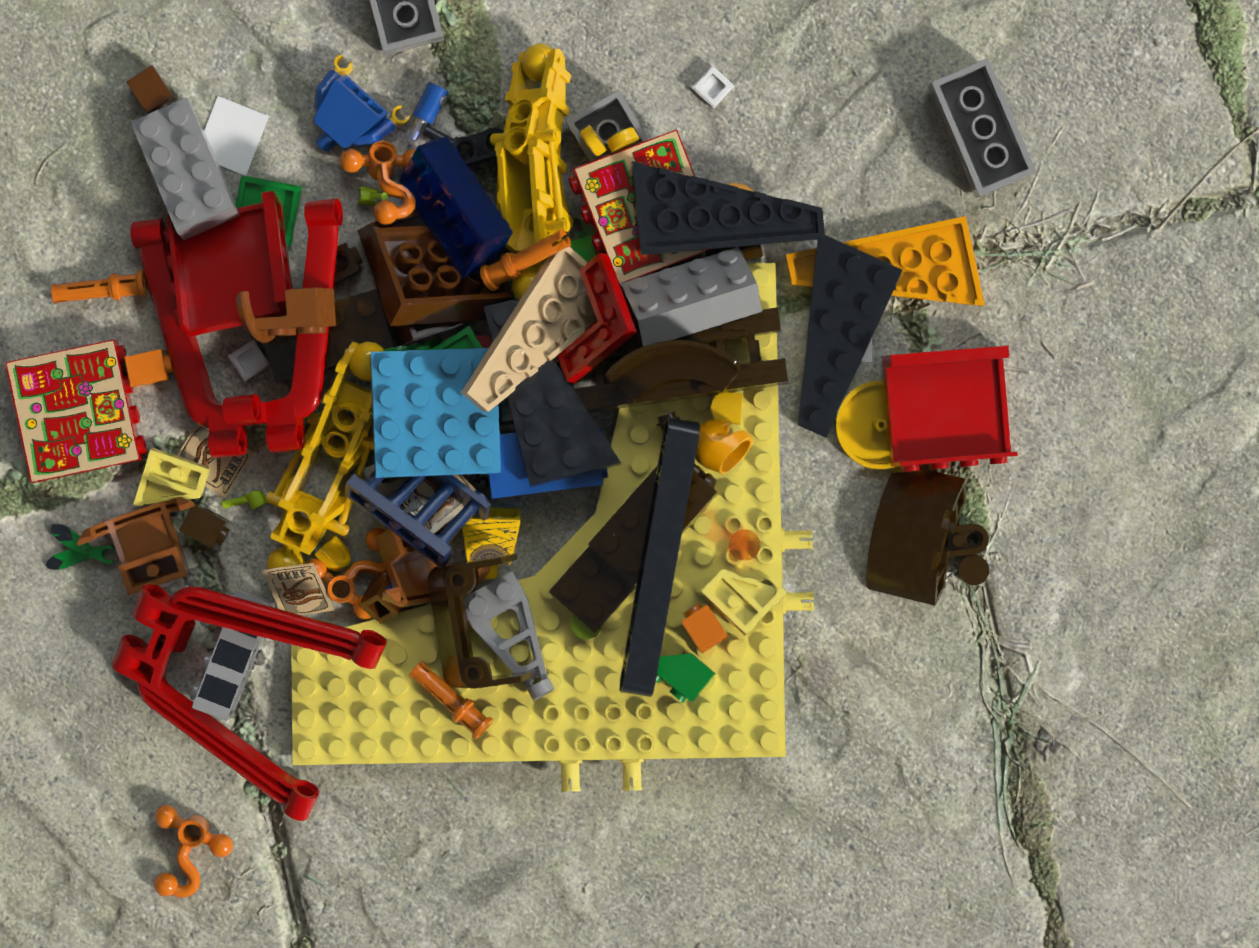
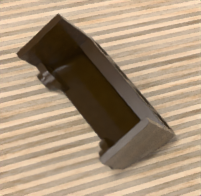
(447, 594)

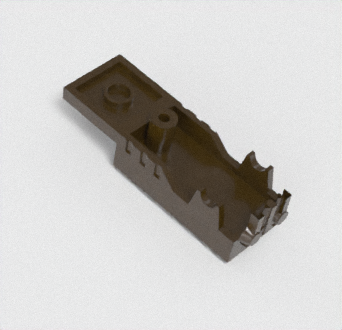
(611, 563)

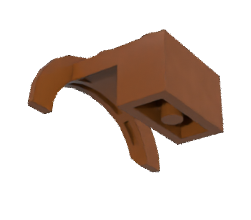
(306, 308)
(145, 544)
(409, 570)

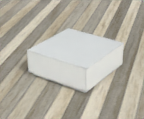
(712, 87)
(249, 360)

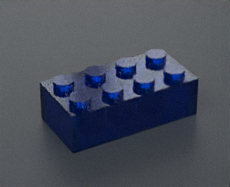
(455, 206)

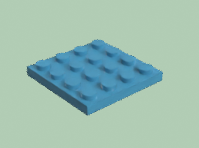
(424, 419)

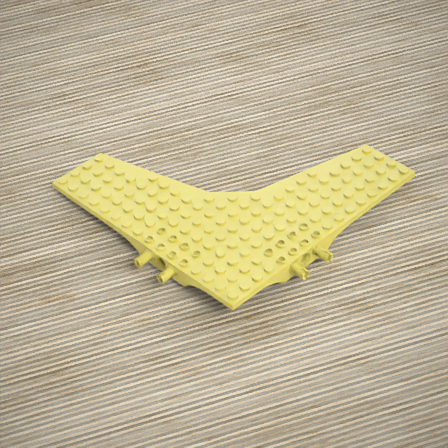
(389, 718)

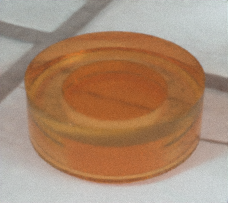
(744, 545)

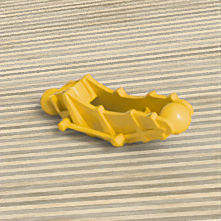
(529, 154)
(305, 533)

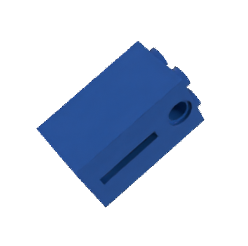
(514, 479)

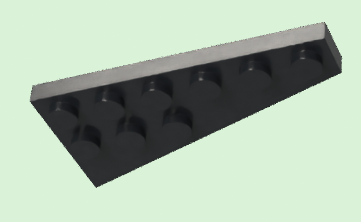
(702, 214)
(844, 313)
(550, 420)

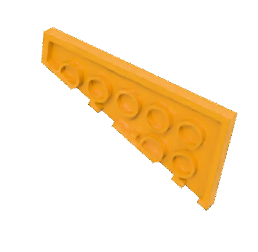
(934, 261)

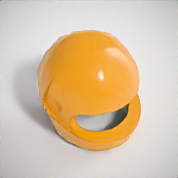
(717, 445)

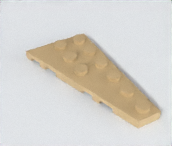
(539, 328)

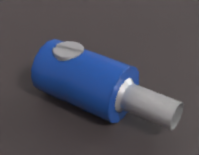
(427, 108)

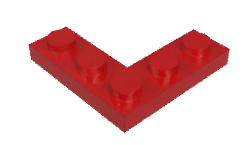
(613, 323)

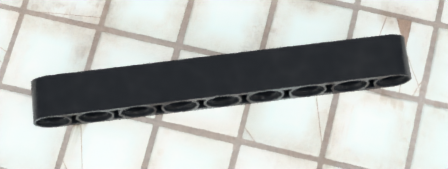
(659, 557)

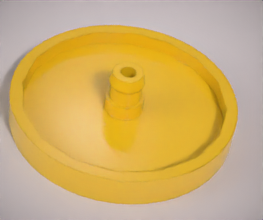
(863, 426)

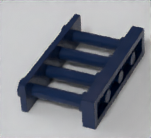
(412, 527)

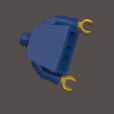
(349, 113)

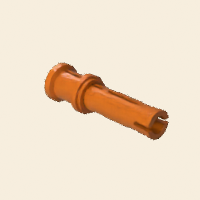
(512, 265)
(114, 287)
(461, 708)

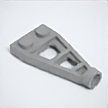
(495, 599)

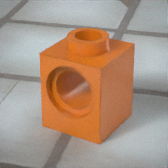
(148, 368)
(703, 627)

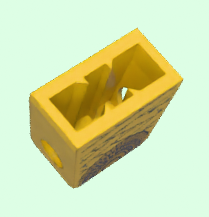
(493, 536)

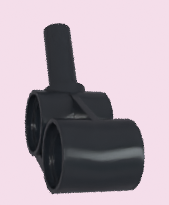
(478, 141)

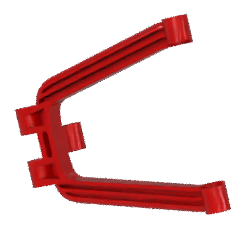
(229, 420)
(173, 624)

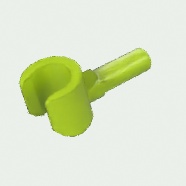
(369, 196)
(255, 498)

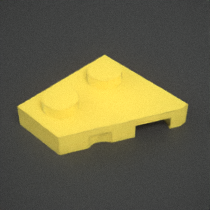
(170, 477)
(741, 599)

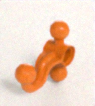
(385, 211)
(351, 574)
(219, 845)

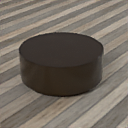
(973, 569)

